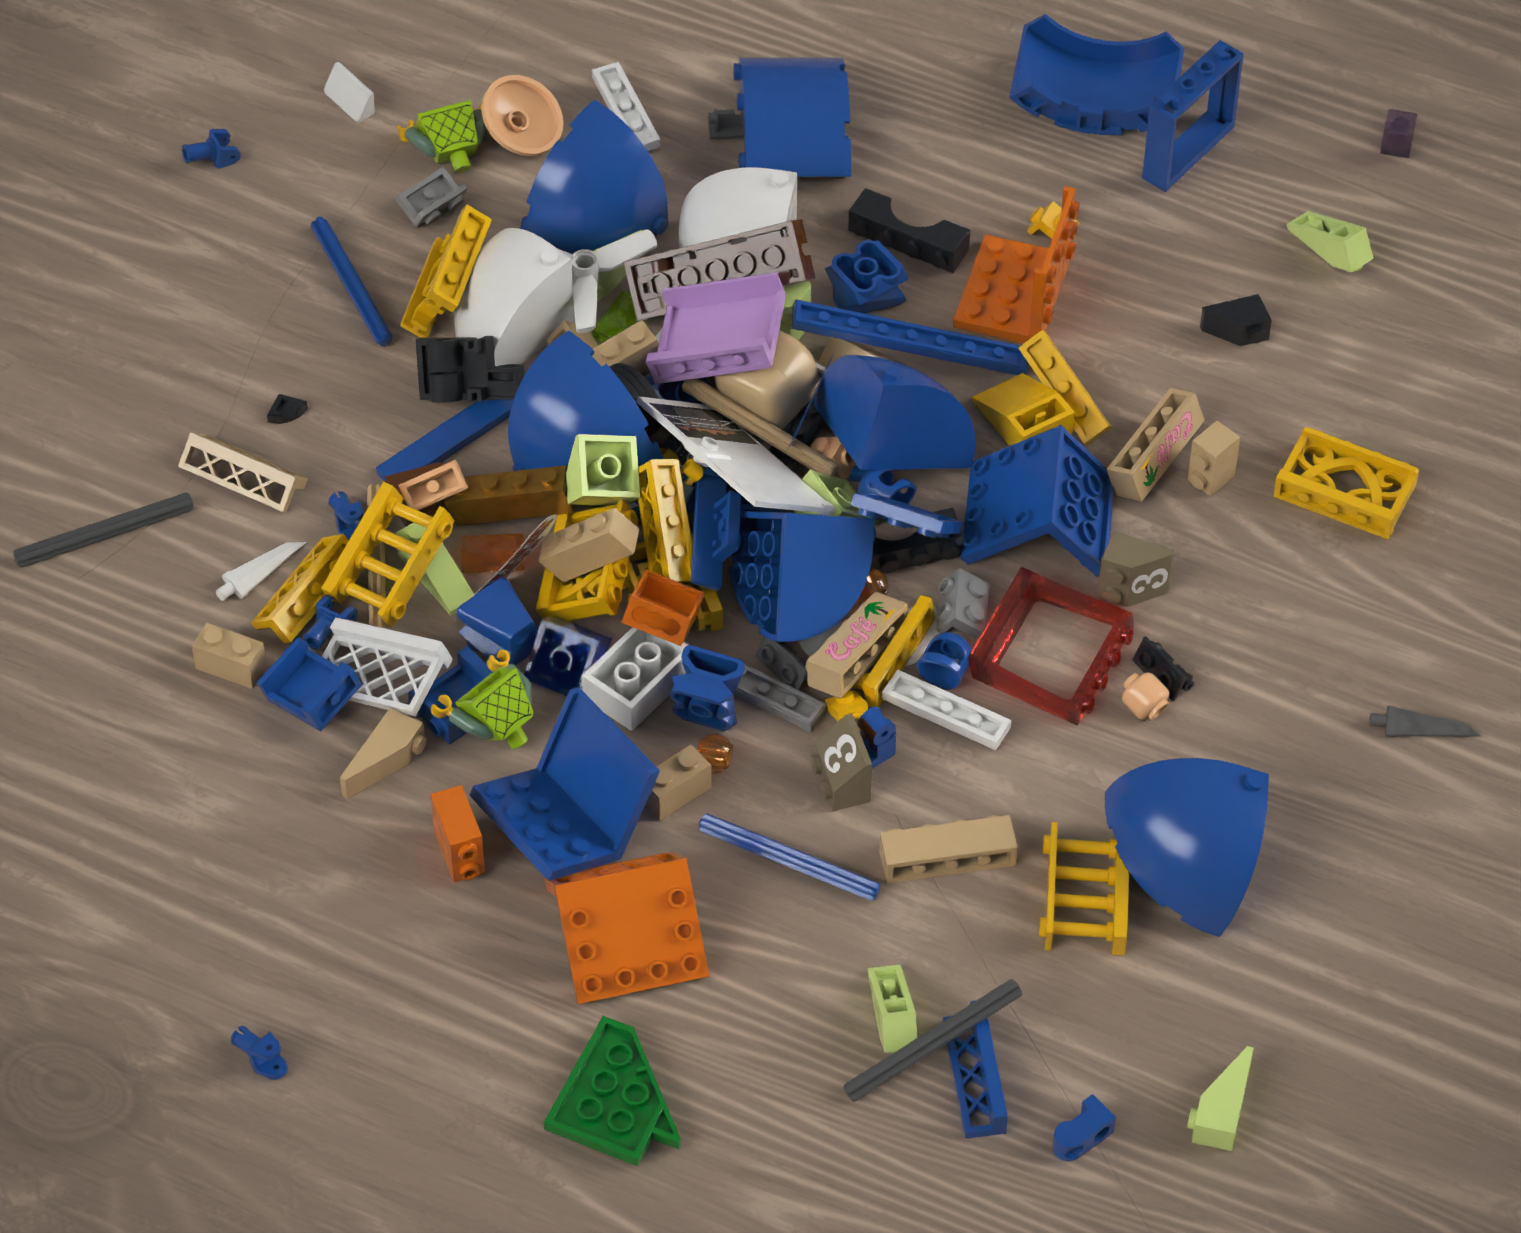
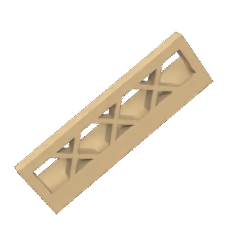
(246, 460)

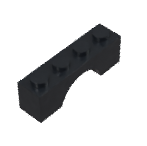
(938, 244)
(916, 549)

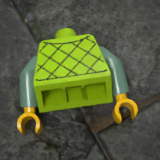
(447, 134)
(494, 706)

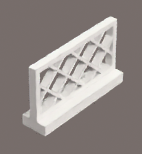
(393, 646)

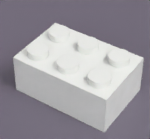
(633, 676)

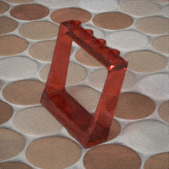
(1007, 620)

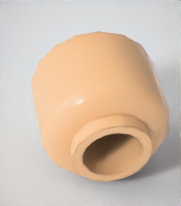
(1145, 696)

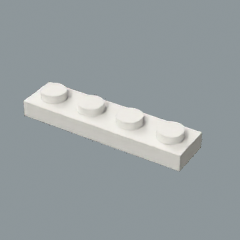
(624, 103)
(946, 709)

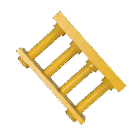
(364, 540)
(1114, 903)

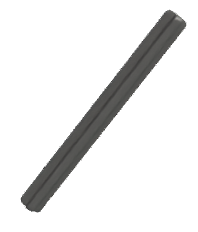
(103, 529)
(932, 1040)

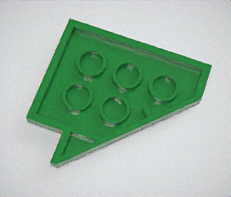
(613, 1098)

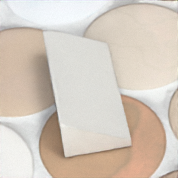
(349, 93)

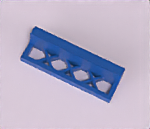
(989, 1081)

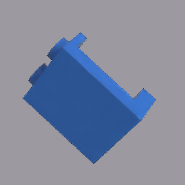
(455, 684)
(308, 685)

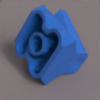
(866, 278)
(498, 622)
(707, 688)

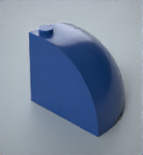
(596, 186)
(571, 396)
(894, 416)
(800, 571)
(1191, 834)

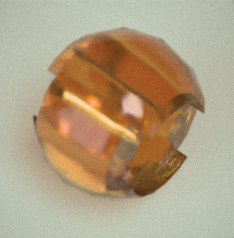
(875, 582)
(716, 751)

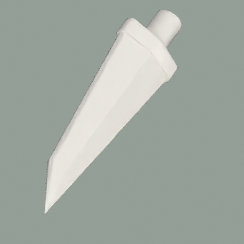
(249, 575)

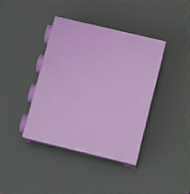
(718, 328)

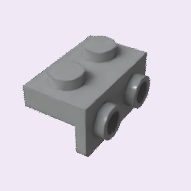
(430, 197)
(963, 603)

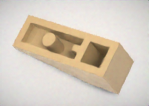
(385, 752)

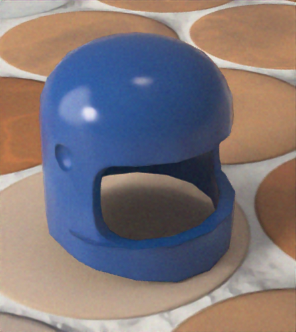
(881, 483)
(945, 660)

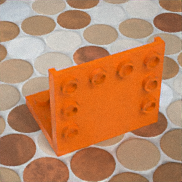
(1018, 283)
(630, 926)

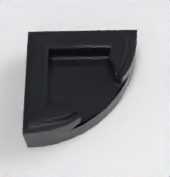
(286, 409)

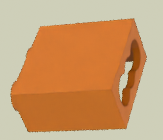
(663, 607)
(457, 833)

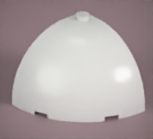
(737, 203)
(516, 295)

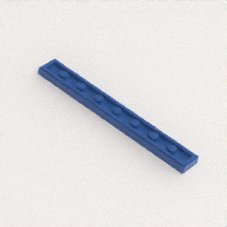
(908, 337)

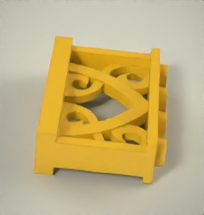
(1337, 455)
(558, 597)

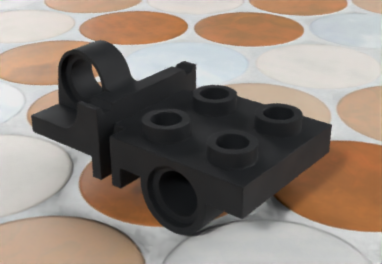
(464, 370)

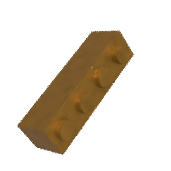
(511, 496)

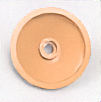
(527, 105)

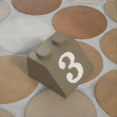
(1134, 570)
(843, 765)

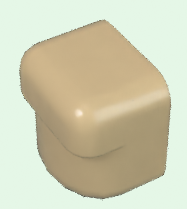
(777, 391)

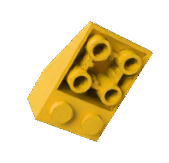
(1024, 408)

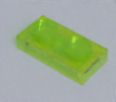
(617, 318)

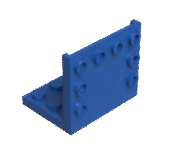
(1038, 490)
(580, 797)

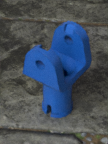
(213, 149)
(346, 513)
(321, 629)
(262, 1052)

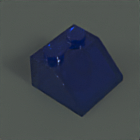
(564, 654)

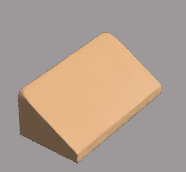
(433, 486)

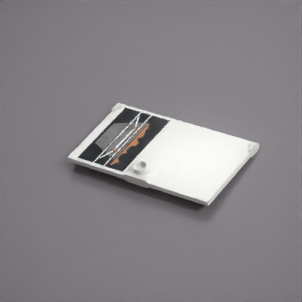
(735, 456)

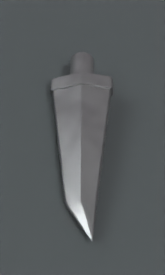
(1410, 723)

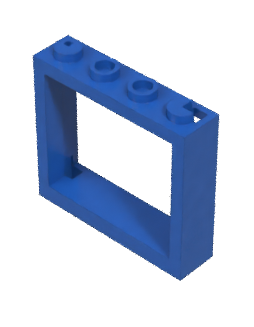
(1169, 159)

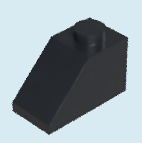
(1238, 320)

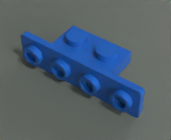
(714, 531)

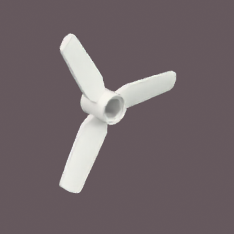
(587, 265)

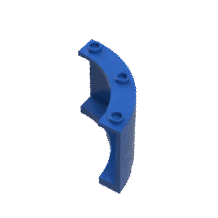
(1086, 95)
(795, 114)

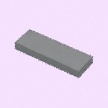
(780, 699)

